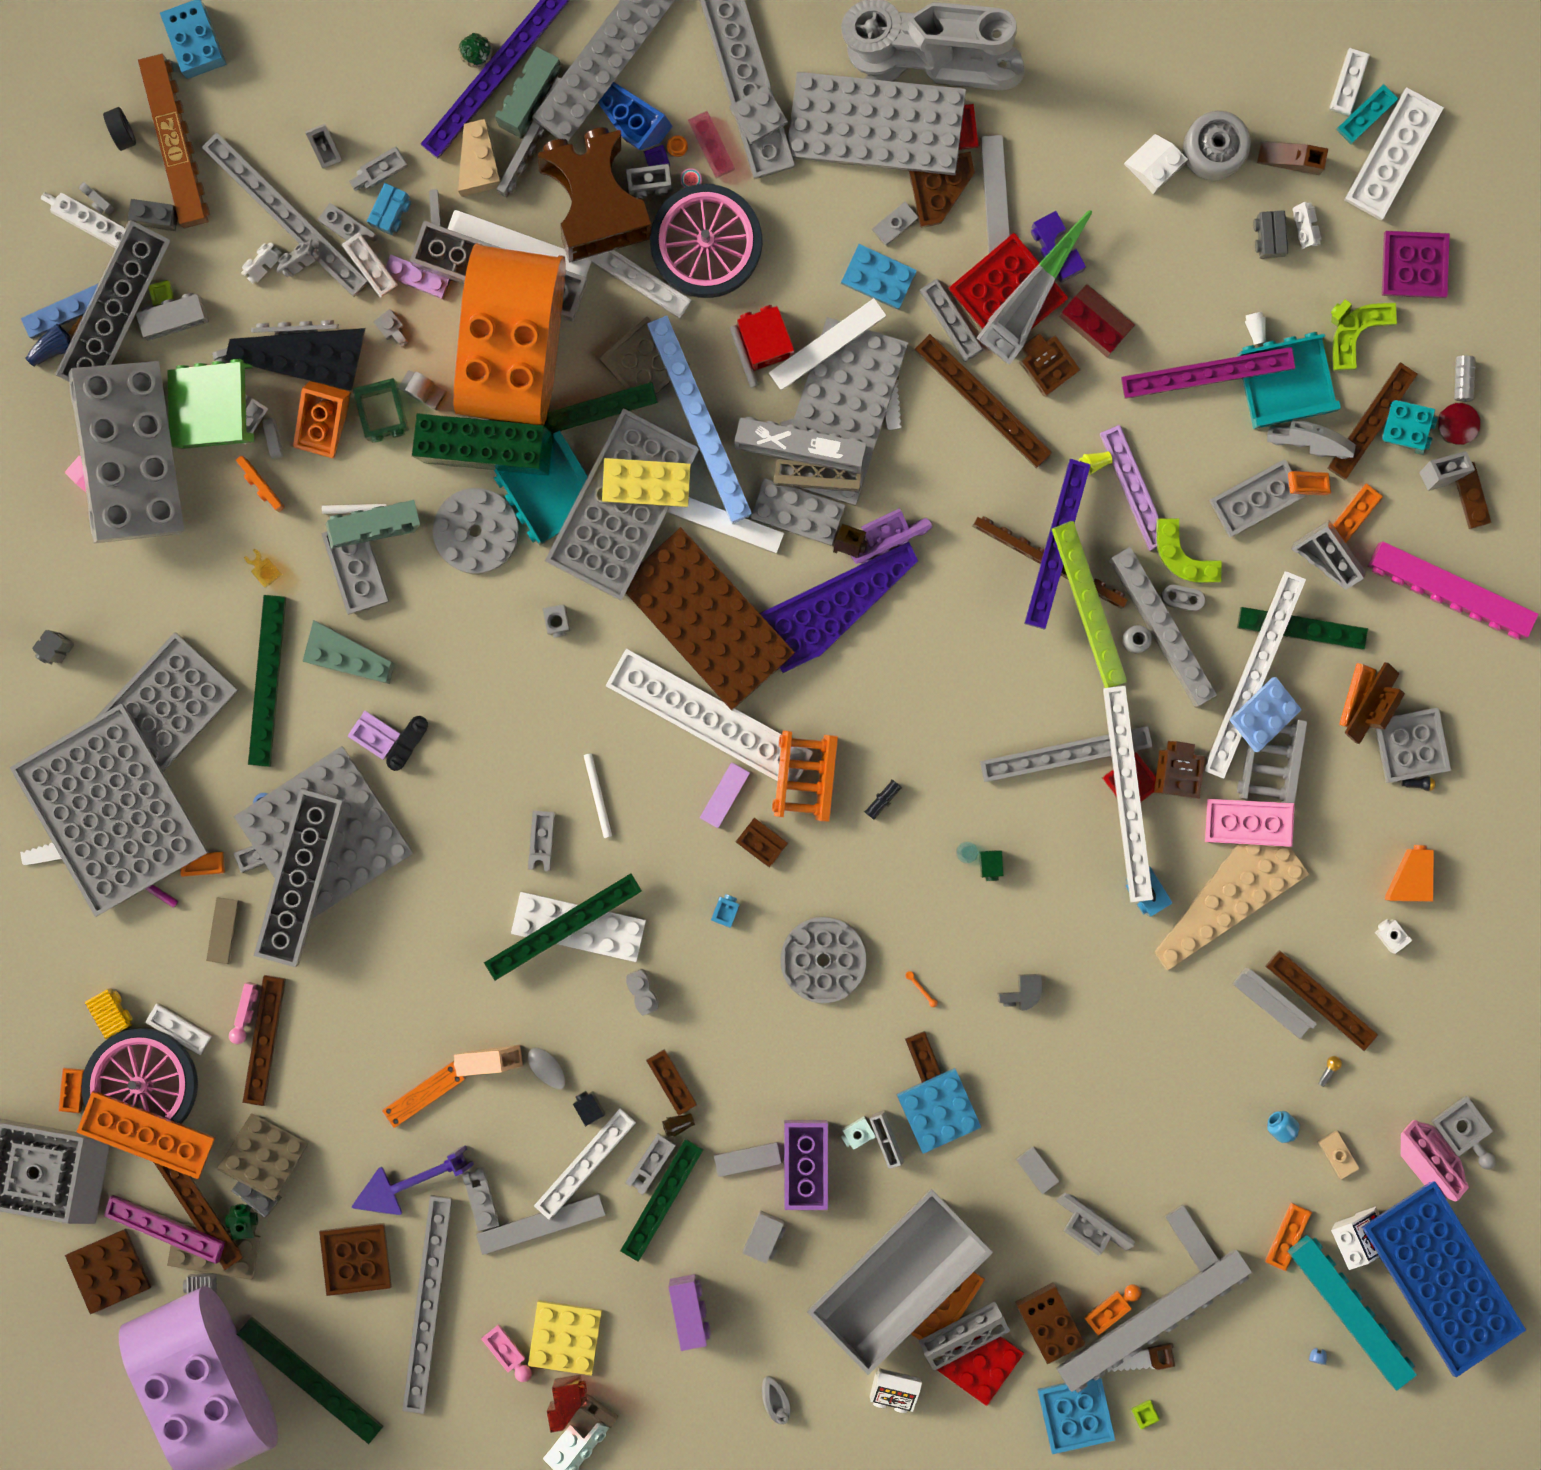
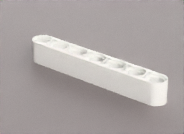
(511, 240)

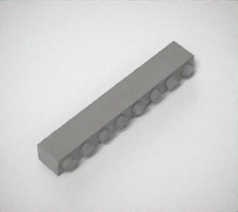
(1162, 627)

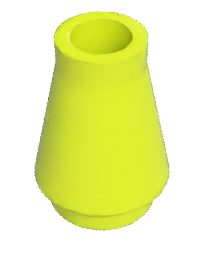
(1097, 460)

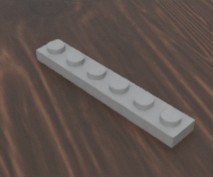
(526, 149)

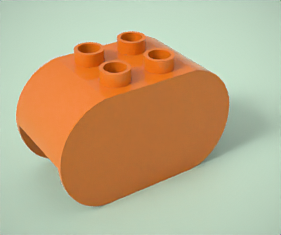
(508, 335)

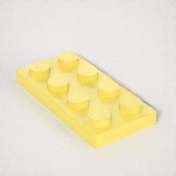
(646, 482)

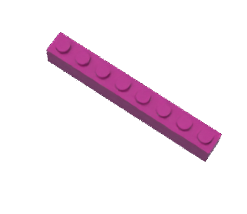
(1452, 590)

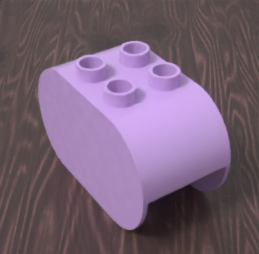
(198, 1384)

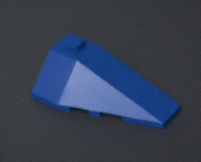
(637, 120)

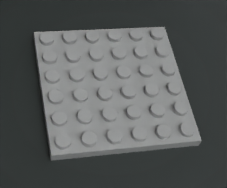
(365, 837)

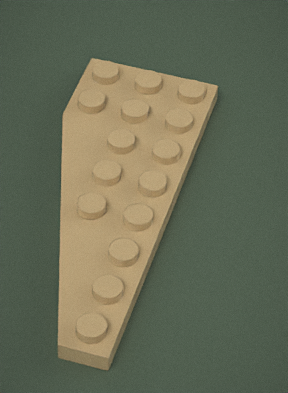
(1239, 887)

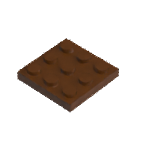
(355, 1259)
(108, 1271)

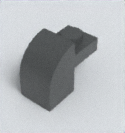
(1029, 992)

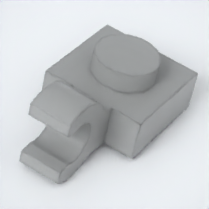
(391, 326)

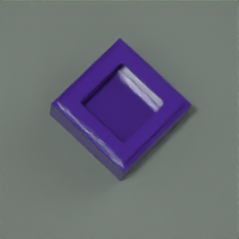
(656, 156)

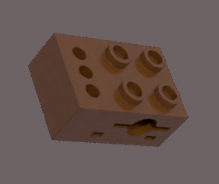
(1050, 1323)

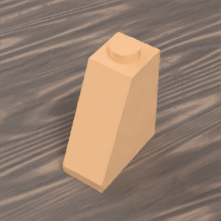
(488, 1060)

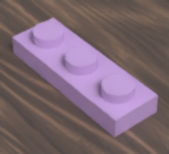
(417, 278)

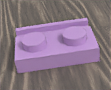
(374, 735)

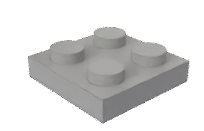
(758, 114)

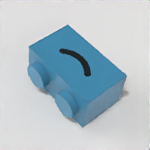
(1160, 897)

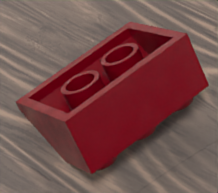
(1096, 320)

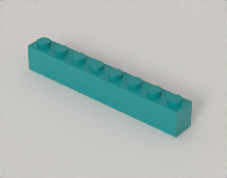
(1352, 1313)

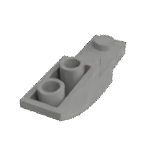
(1319, 438)

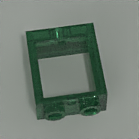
(377, 389)

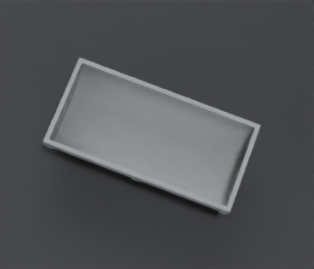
(899, 1281)

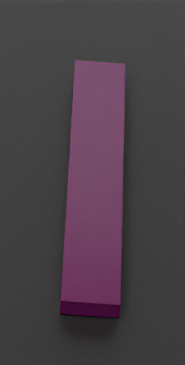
(164, 1229)

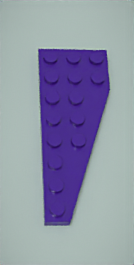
(828, 610)

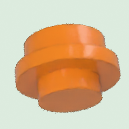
(677, 146)

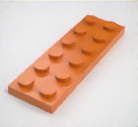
(145, 1134)

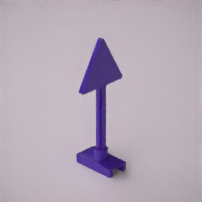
(380, 1194)

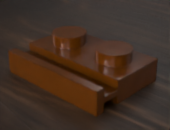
(761, 842)

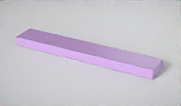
(1132, 483)

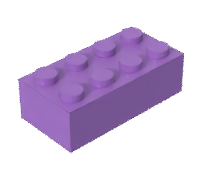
(805, 1164)

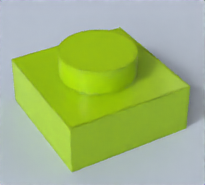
(1340, 311)

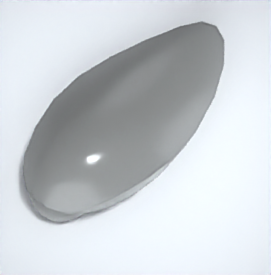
(546, 1068)
(775, 1400)

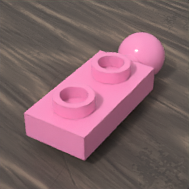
(244, 1013)
(507, 1353)

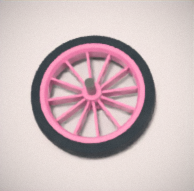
(706, 240)
(143, 1084)

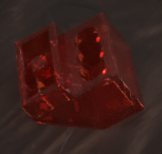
(568, 1397)

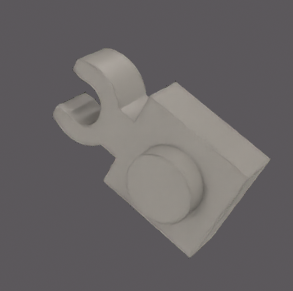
(99, 203)

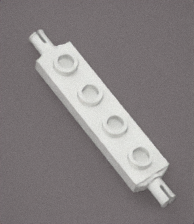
(84, 218)

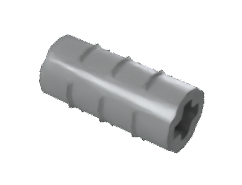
(1464, 378)

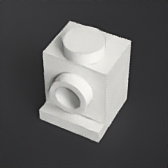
(1384, 932)

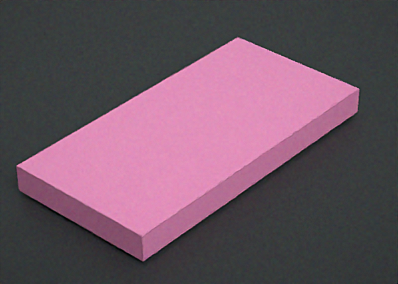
(1250, 822)

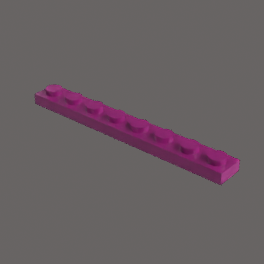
(1208, 373)

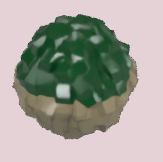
(475, 50)

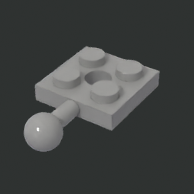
(1462, 1141)

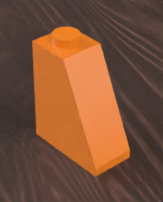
(1413, 877)

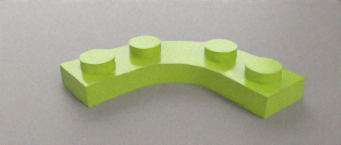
(1351, 326)
(1176, 561)

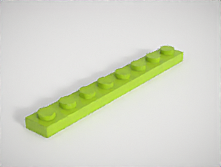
(1089, 604)

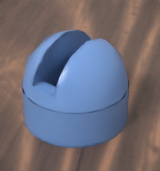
(1318, 1358)

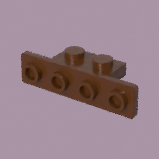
(1377, 704)

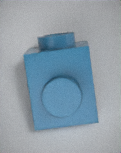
(725, 910)

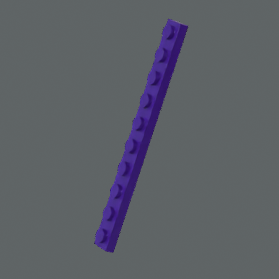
(492, 75)

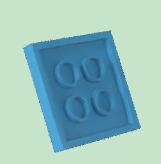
(939, 1110)
(1075, 1418)

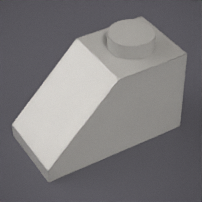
(1446, 470)

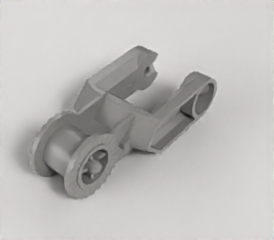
(943, 39)

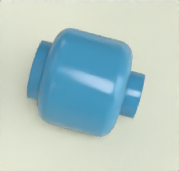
(1283, 1126)

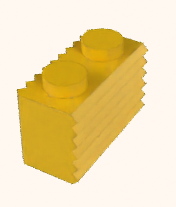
(109, 1013)

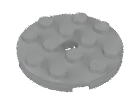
(473, 508)
(820, 982)

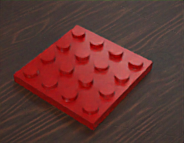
(996, 278)

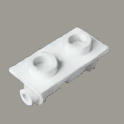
(1304, 215)
(254, 267)

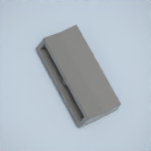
(890, 1138)

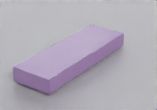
(724, 795)

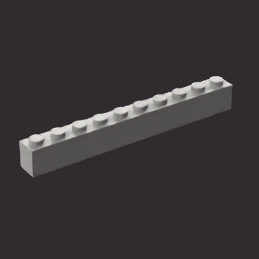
(1154, 1320)

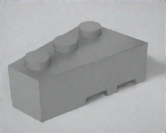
(1331, 555)

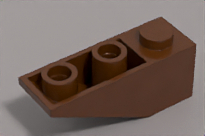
(1293, 157)

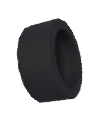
(119, 128)

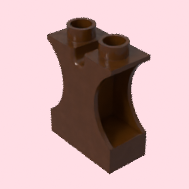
(600, 210)

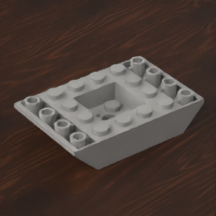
(69, 1175)

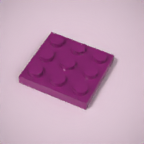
(1415, 264)

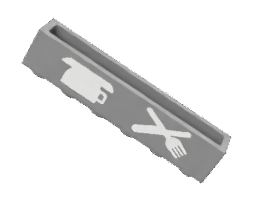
(800, 445)

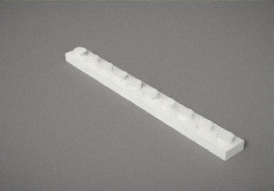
(1255, 670)
(1127, 794)

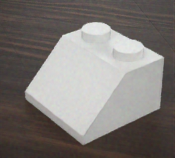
(1156, 162)

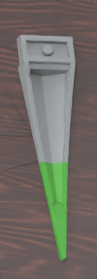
(1015, 317)

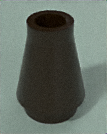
(677, 1124)

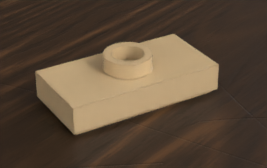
(1338, 1154)

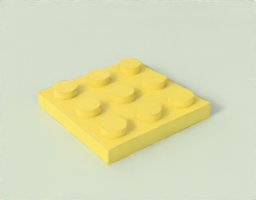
(564, 1337)

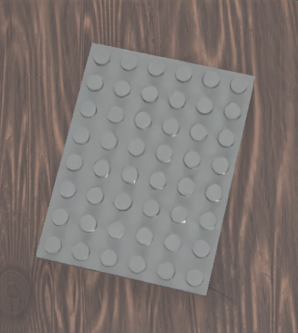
(109, 810)

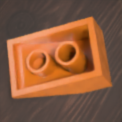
(321, 418)

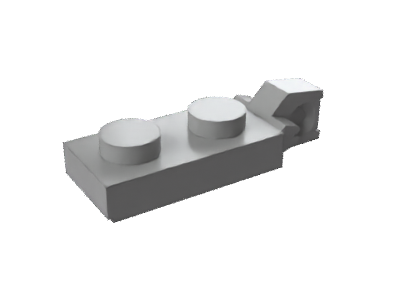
(379, 169)

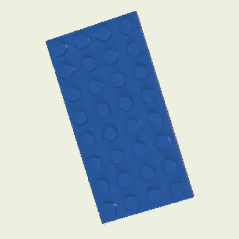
(1444, 1278)

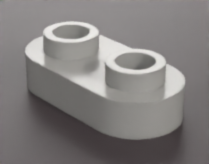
(1182, 597)

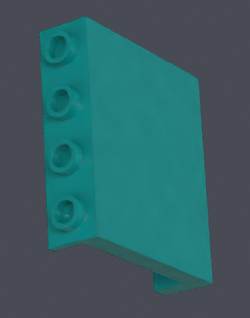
(1295, 392)
(544, 499)

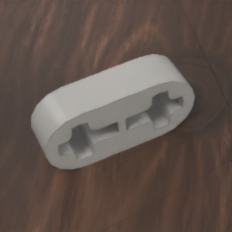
(273, 438)

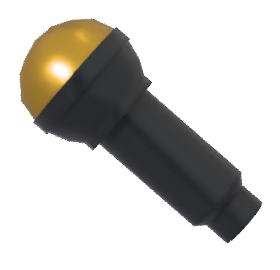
(1426, 783)

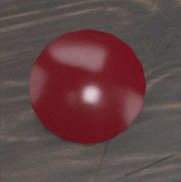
(1459, 423)

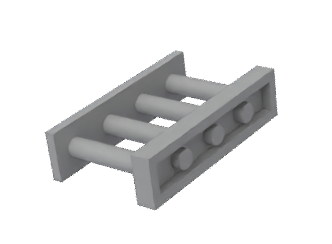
(1289, 772)

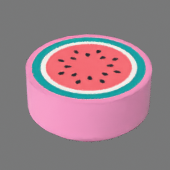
(690, 177)

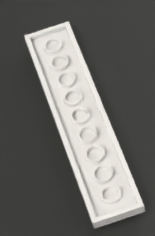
(702, 715)

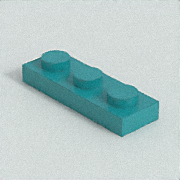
(1367, 114)

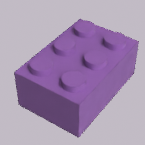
(689, 1312)

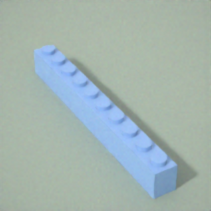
(699, 419)

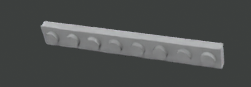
(1057, 755)

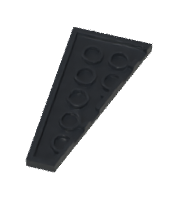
(312, 356)

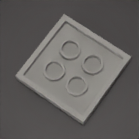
(1413, 746)

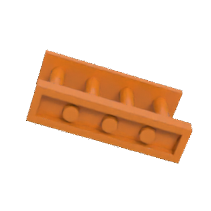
(825, 767)

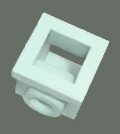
(862, 1126)

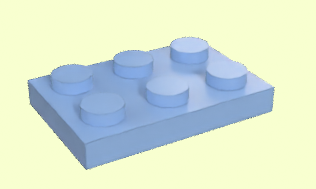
(1265, 714)

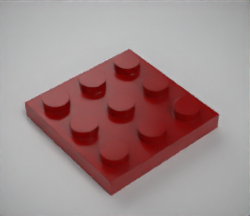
(984, 1368)

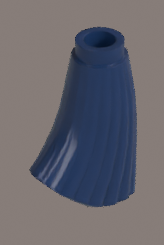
(50, 344)

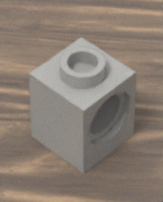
(549, 614)

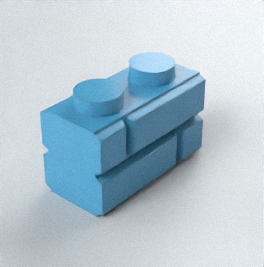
(389, 209)

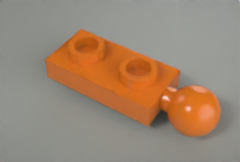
(1112, 1309)

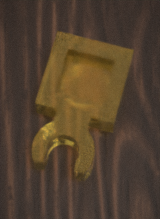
(264, 570)

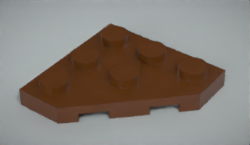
(937, 192)

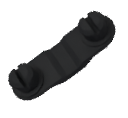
(406, 743)

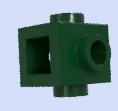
(242, 1221)

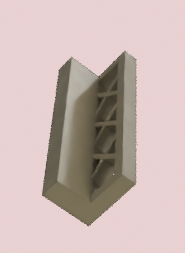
(814, 481)

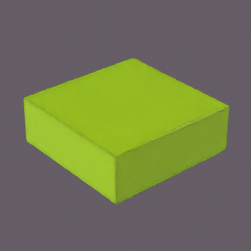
(160, 292)
(1145, 1414)

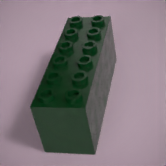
(482, 444)

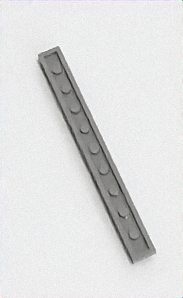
(284, 213)
(427, 1304)

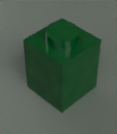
(991, 864)

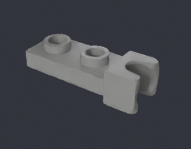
(343, 224)
(541, 839)

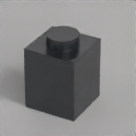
(588, 1107)

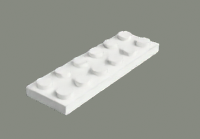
(1393, 154)
(608, 935)

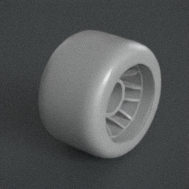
(1205, 157)

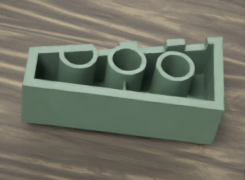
(528, 92)
(372, 524)
(339, 653)

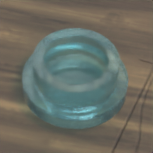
(967, 852)

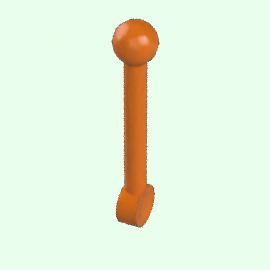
(910, 976)

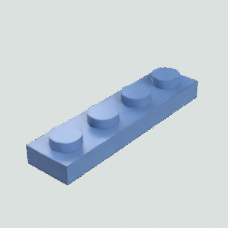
(58, 313)

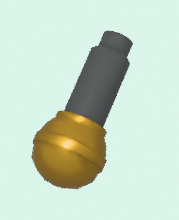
(1333, 1064)

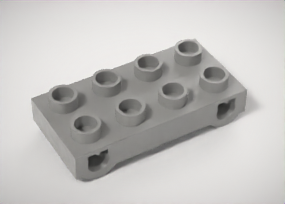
(126, 451)

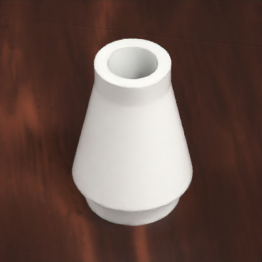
(1257, 327)

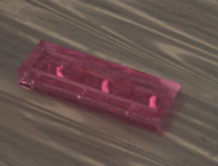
(711, 144)

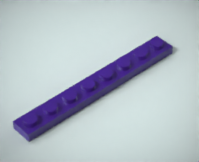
(1051, 561)

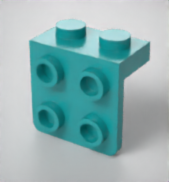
(1410, 426)

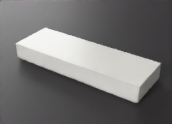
(1349, 82)
(369, 264)
(179, 1029)

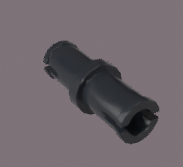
(883, 799)

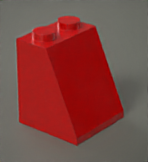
(765, 337)

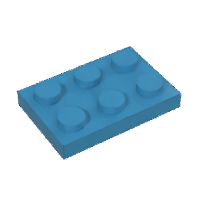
(878, 276)

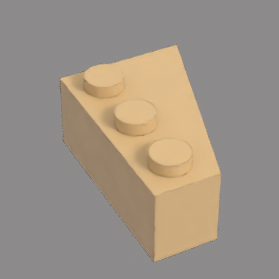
(478, 160)

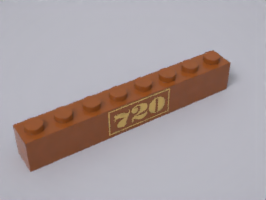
(173, 140)

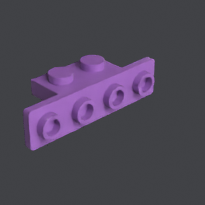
(889, 532)

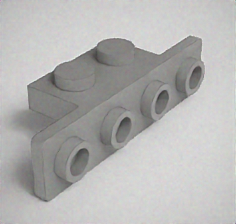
(286, 328)
(1090, 1228)

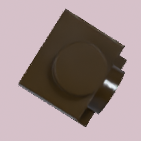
(850, 541)

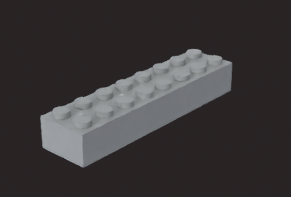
(455, 257)
(115, 299)
(299, 877)

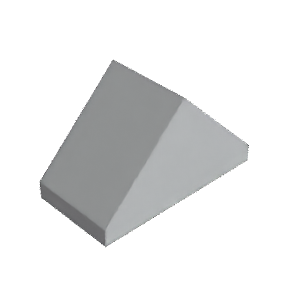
(323, 145)

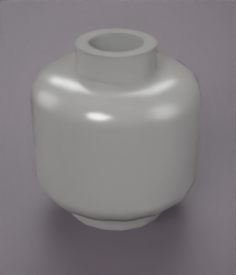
(1144, 636)

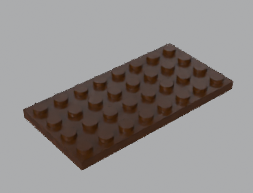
(707, 619)

